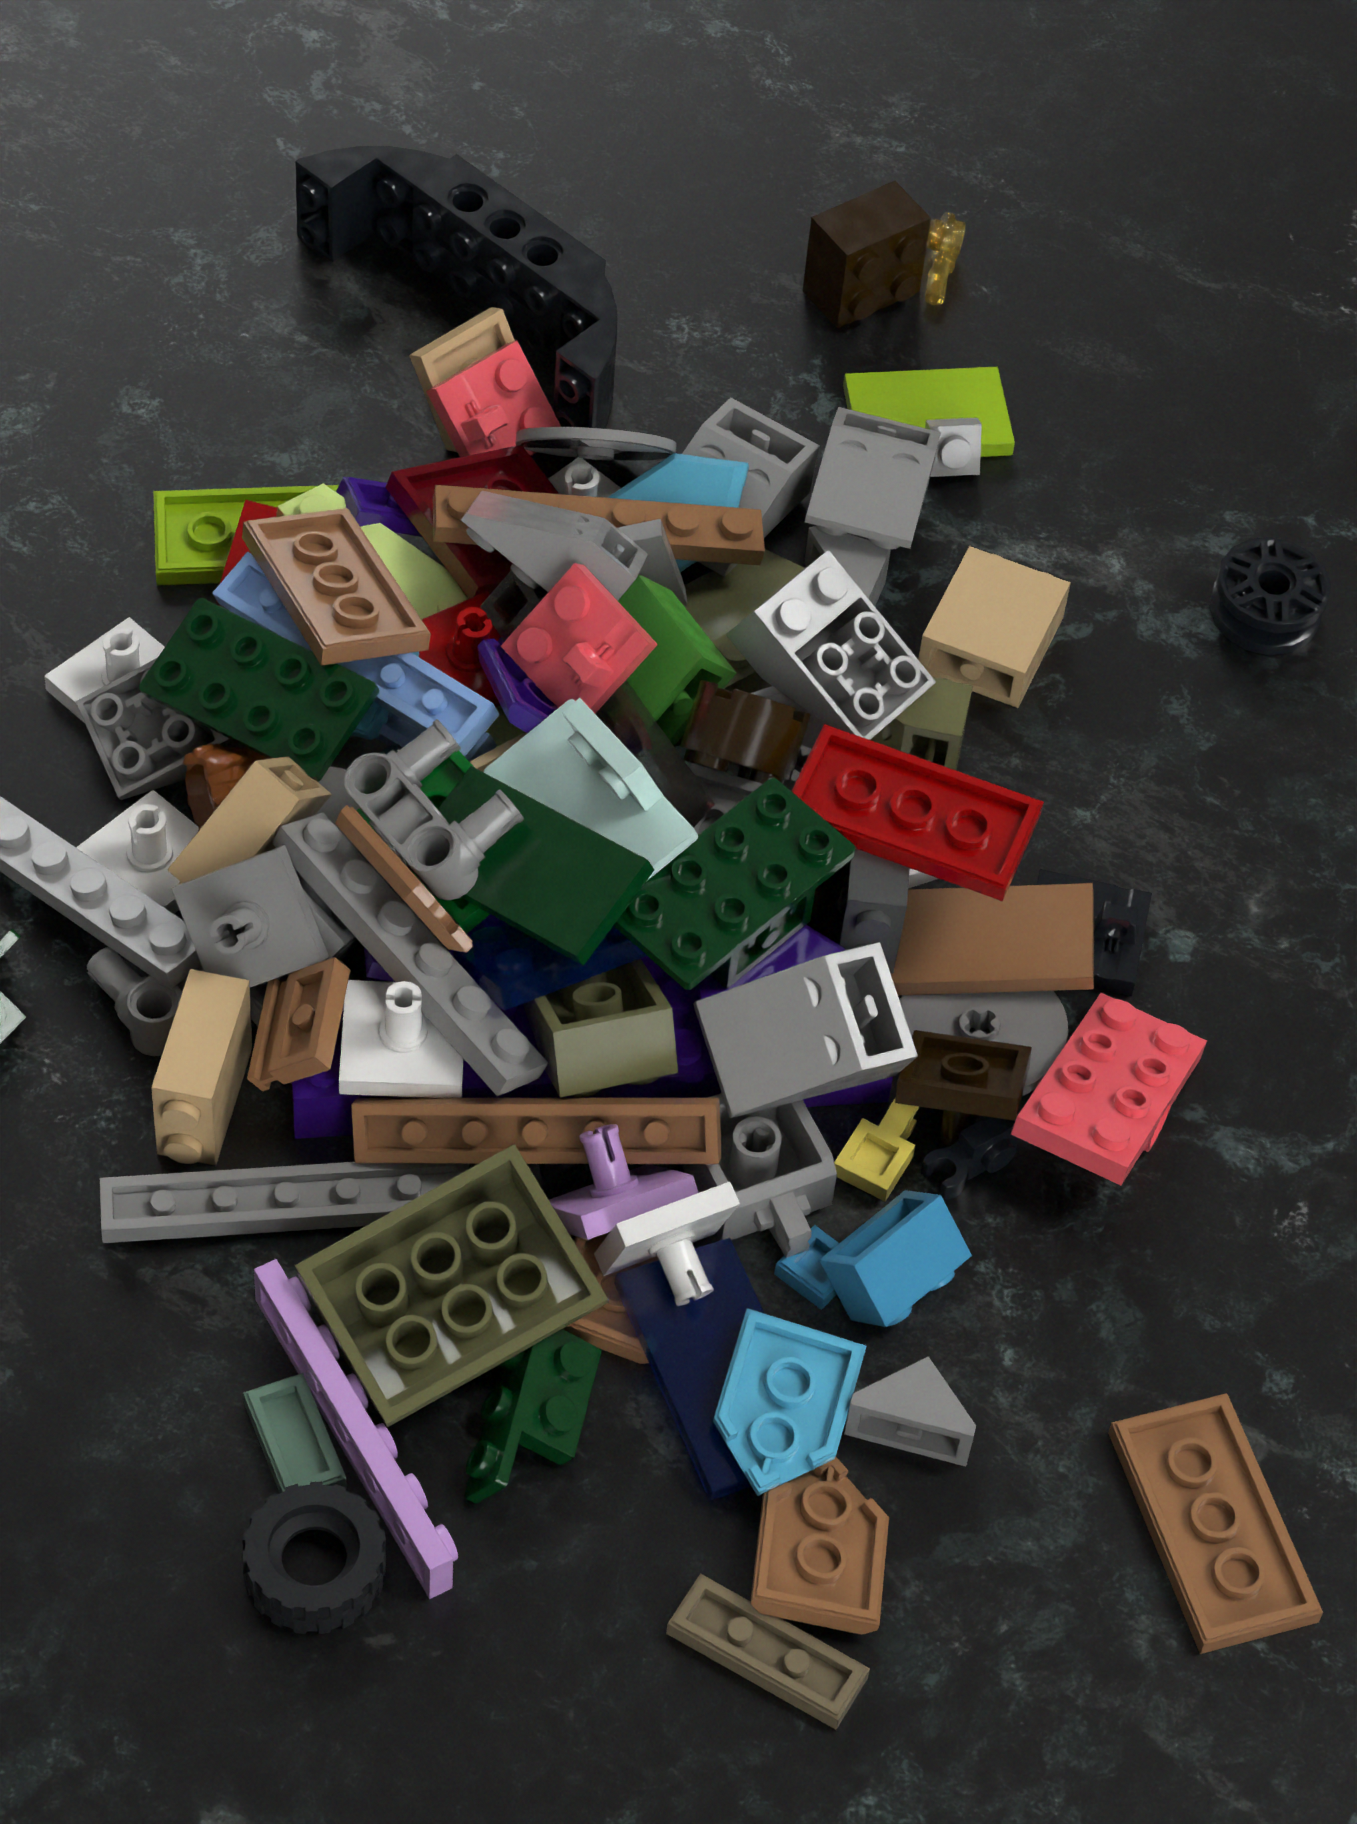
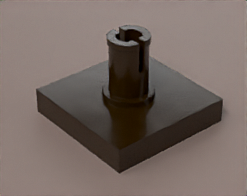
(964, 1079)

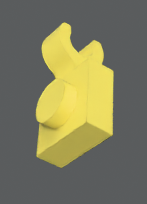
(879, 1154)

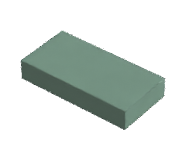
(293, 1434)

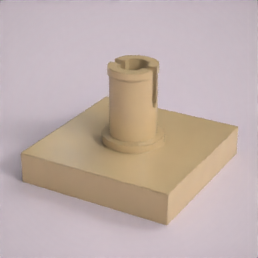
(457, 351)

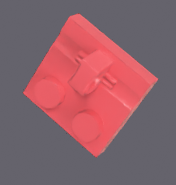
(492, 402)
(579, 641)

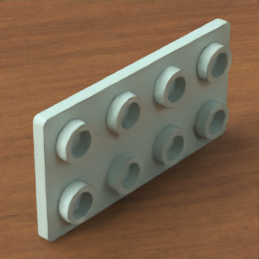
(595, 780)

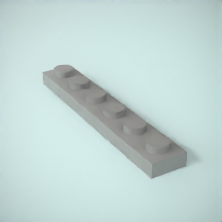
(95, 898)
(411, 953)
(262, 1199)

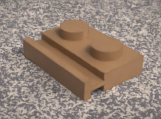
(299, 1024)

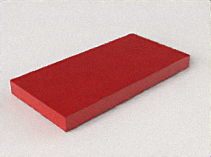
(918, 811)

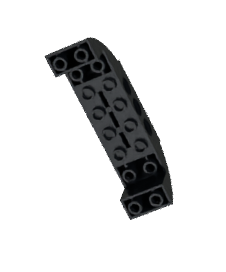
(482, 247)

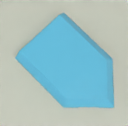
(689, 481)
(785, 1398)

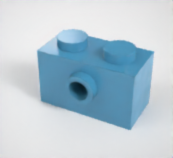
(896, 1258)

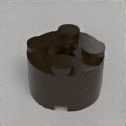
(744, 732)

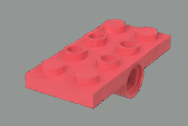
(1110, 1089)

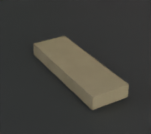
(768, 1651)

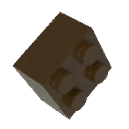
(866, 254)

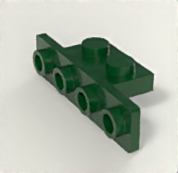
(535, 1404)

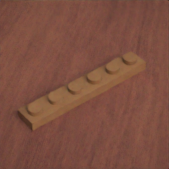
(692, 529)
(539, 1127)

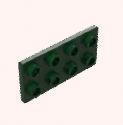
(258, 688)
(736, 889)

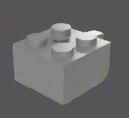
(776, 1170)

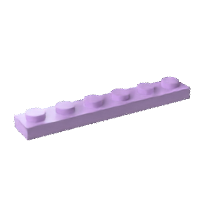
(366, 1445)

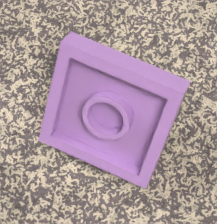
(616, 1190)

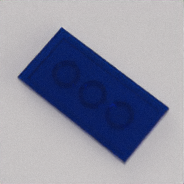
(693, 1351)

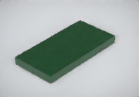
(548, 871)

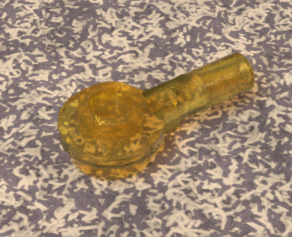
(945, 244)

